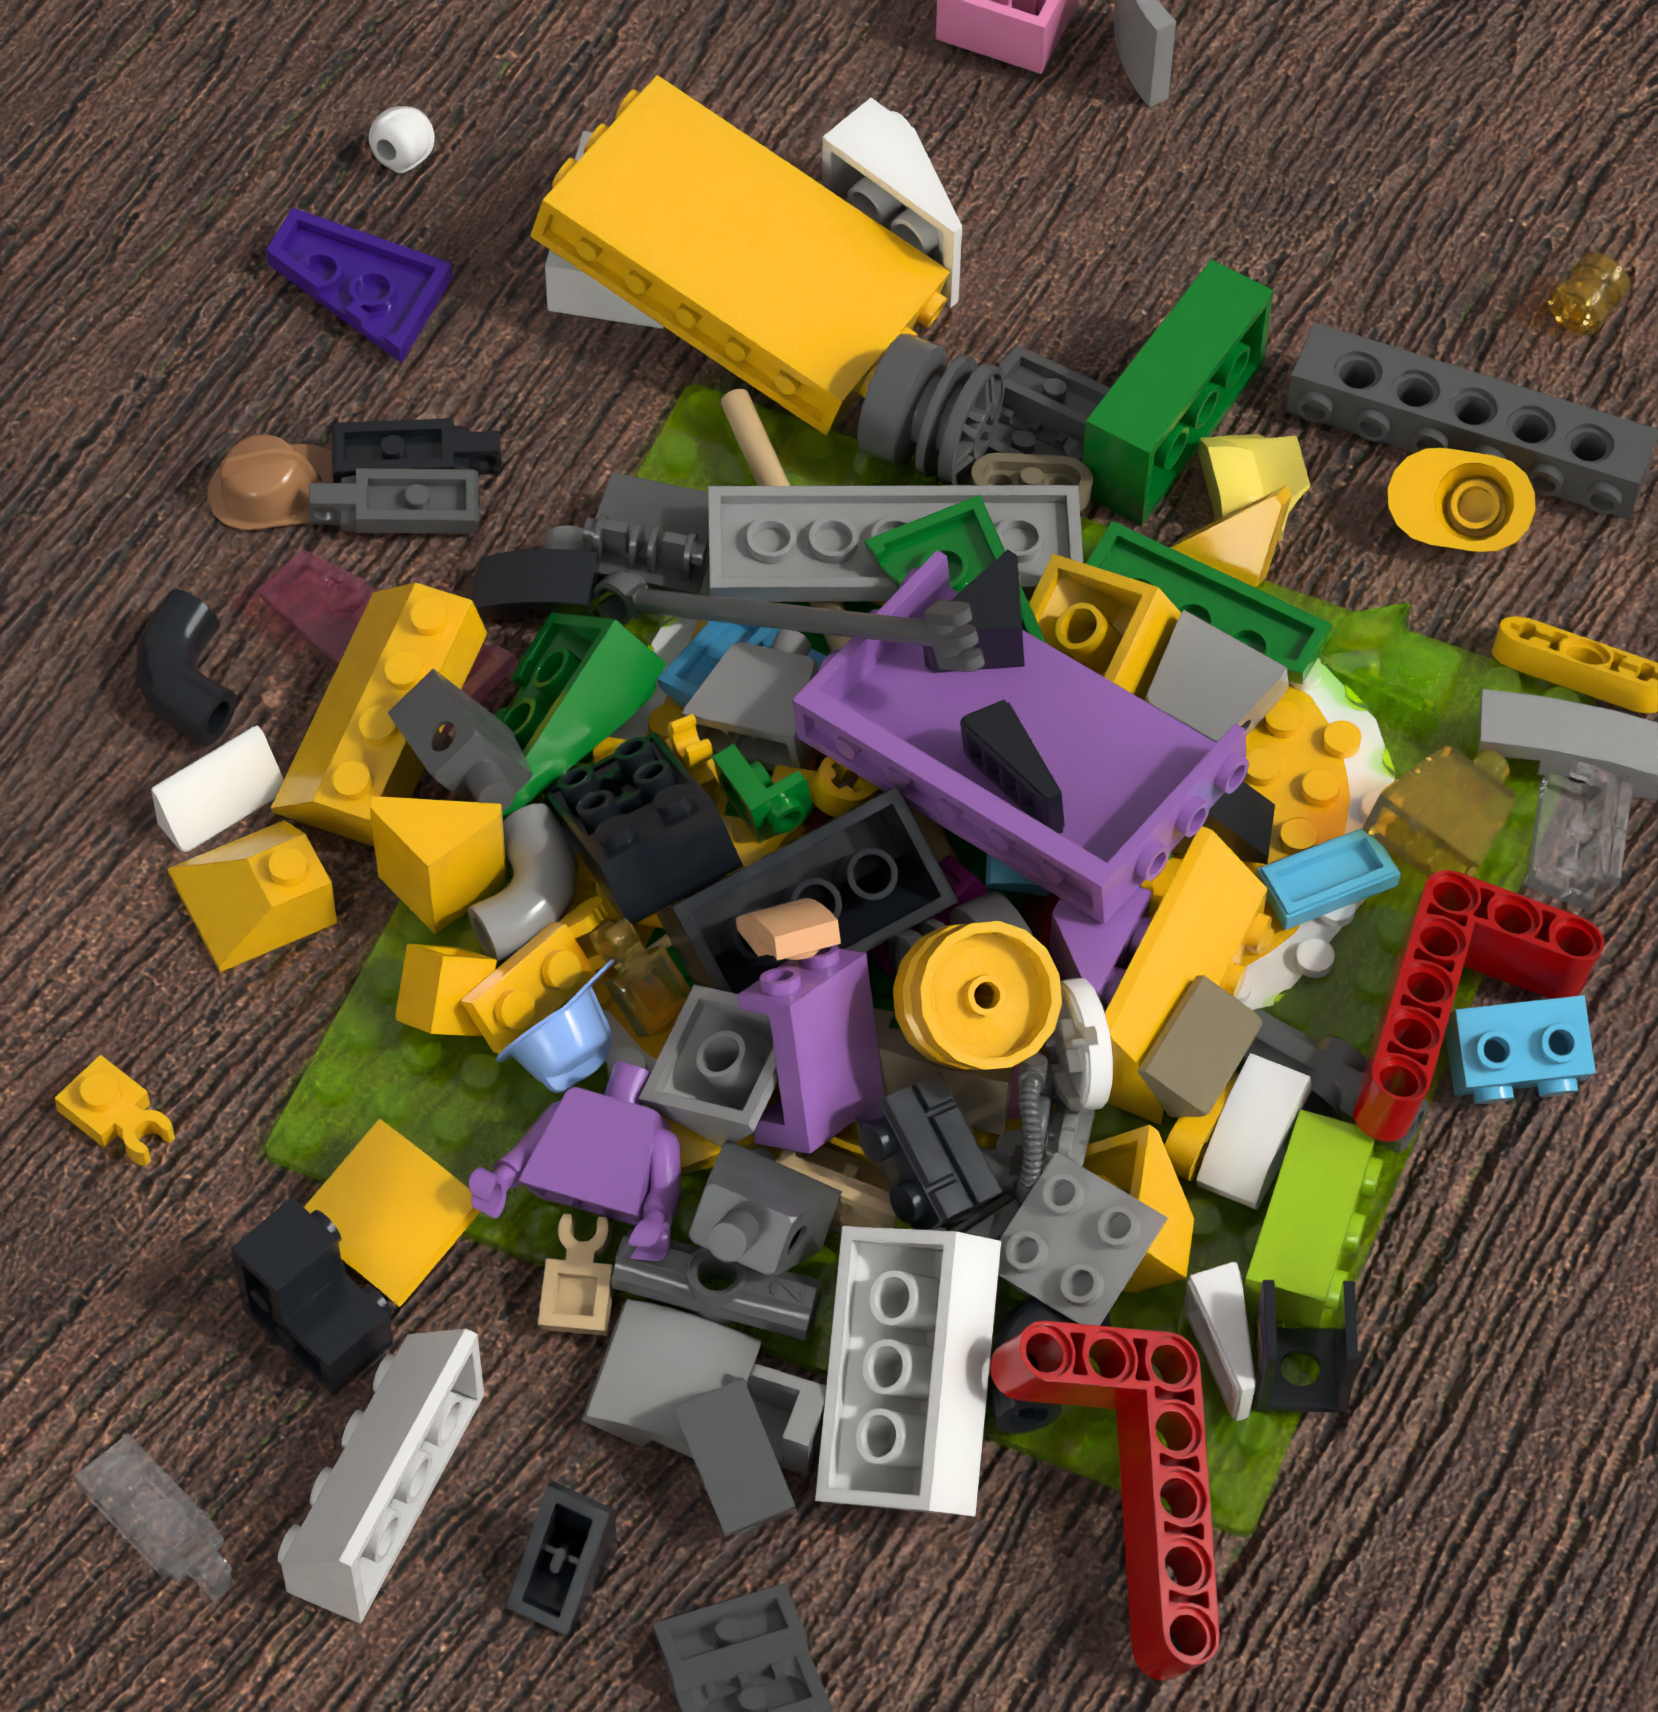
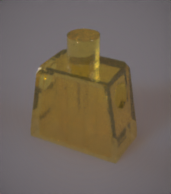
(1444, 811)

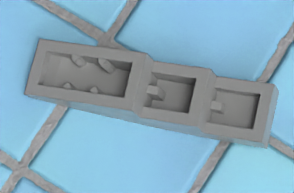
(1570, 732)

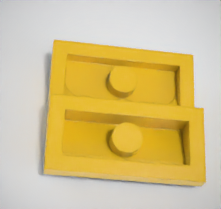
(393, 1211)

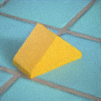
(1242, 540)

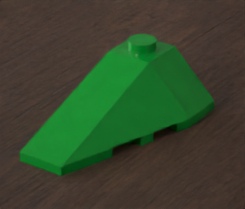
(574, 692)

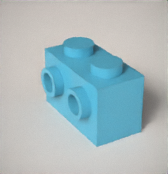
(1520, 1047)

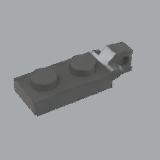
(399, 501)

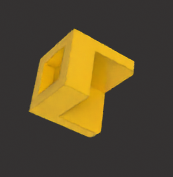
(434, 986)

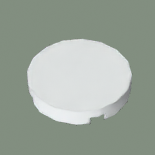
(1082, 1048)

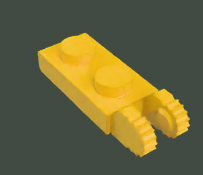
(537, 977)

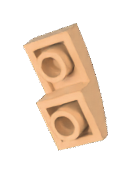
(790, 929)

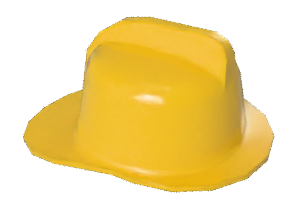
(1461, 499)

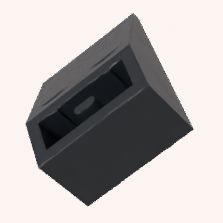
(643, 827)

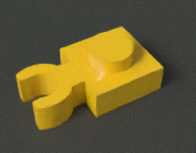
(693, 753)
(111, 1105)

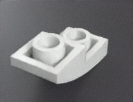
(1252, 1131)

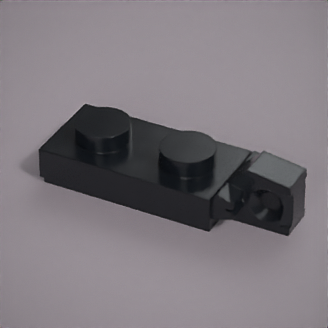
(412, 446)

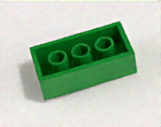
(1176, 391)

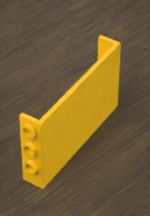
(738, 253)

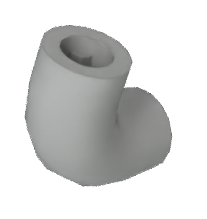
(539, 887)

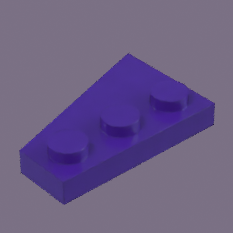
(361, 278)

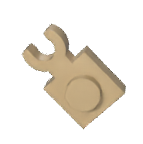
(578, 1289)

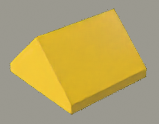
(439, 854)

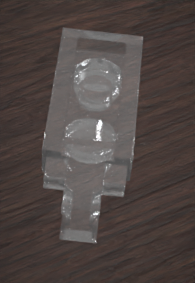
(156, 1516)

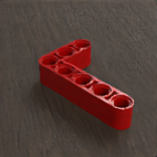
(1451, 928)
(1146, 1470)

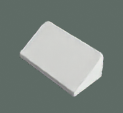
(217, 790)

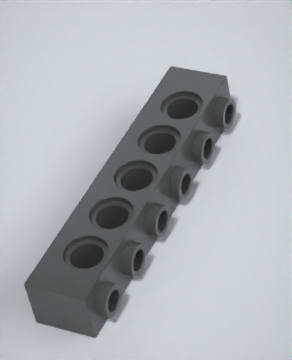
(1433, 404)

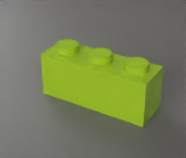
(1313, 1218)

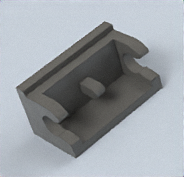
(735, 1459)

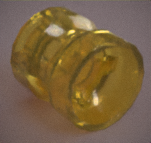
(1582, 301)

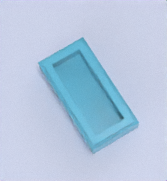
(1327, 877)

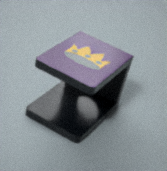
(1331, 1348)

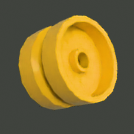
(985, 1031)

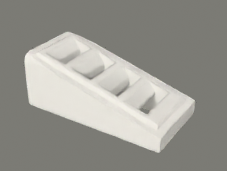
(1220, 1324)

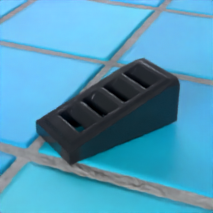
(1006, 755)

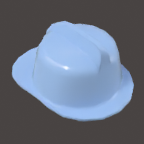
(566, 1043)

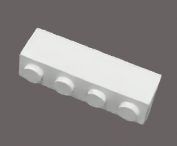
(908, 1370)
(384, 1473)

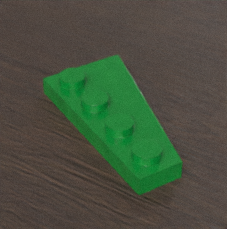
(959, 532)
(1220, 600)

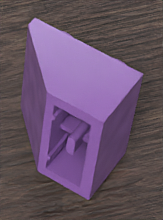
(1098, 950)

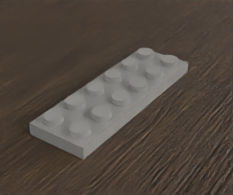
(812, 538)

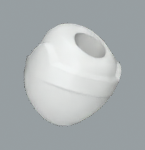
(401, 138)

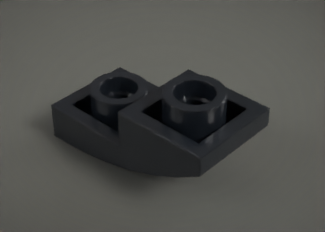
(535, 580)

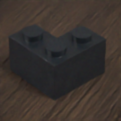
(305, 1300)

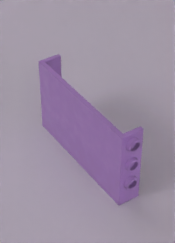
(1123, 767)

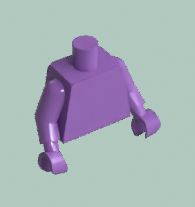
(599, 1158)

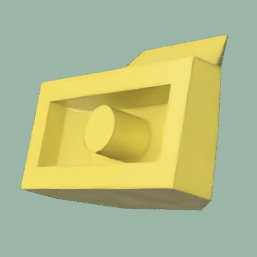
(1249, 467)

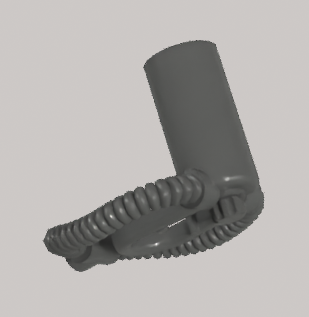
(1021, 1169)

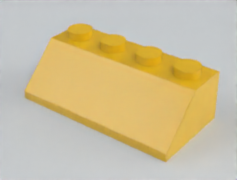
(352, 740)
(1199, 929)

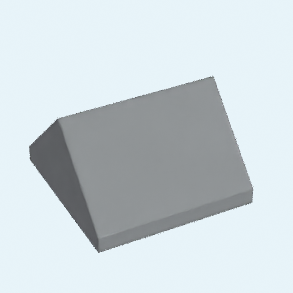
(714, 1068)

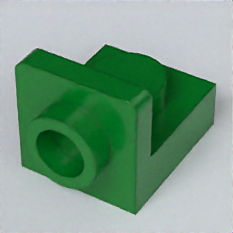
(760, 803)

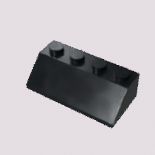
(861, 866)

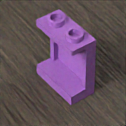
(821, 1046)

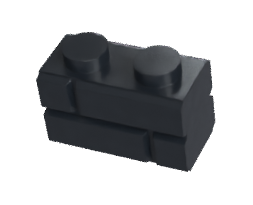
(926, 1154)

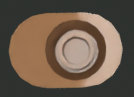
(267, 482)

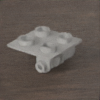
(1076, 1241)

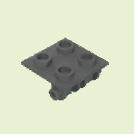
(651, 531)

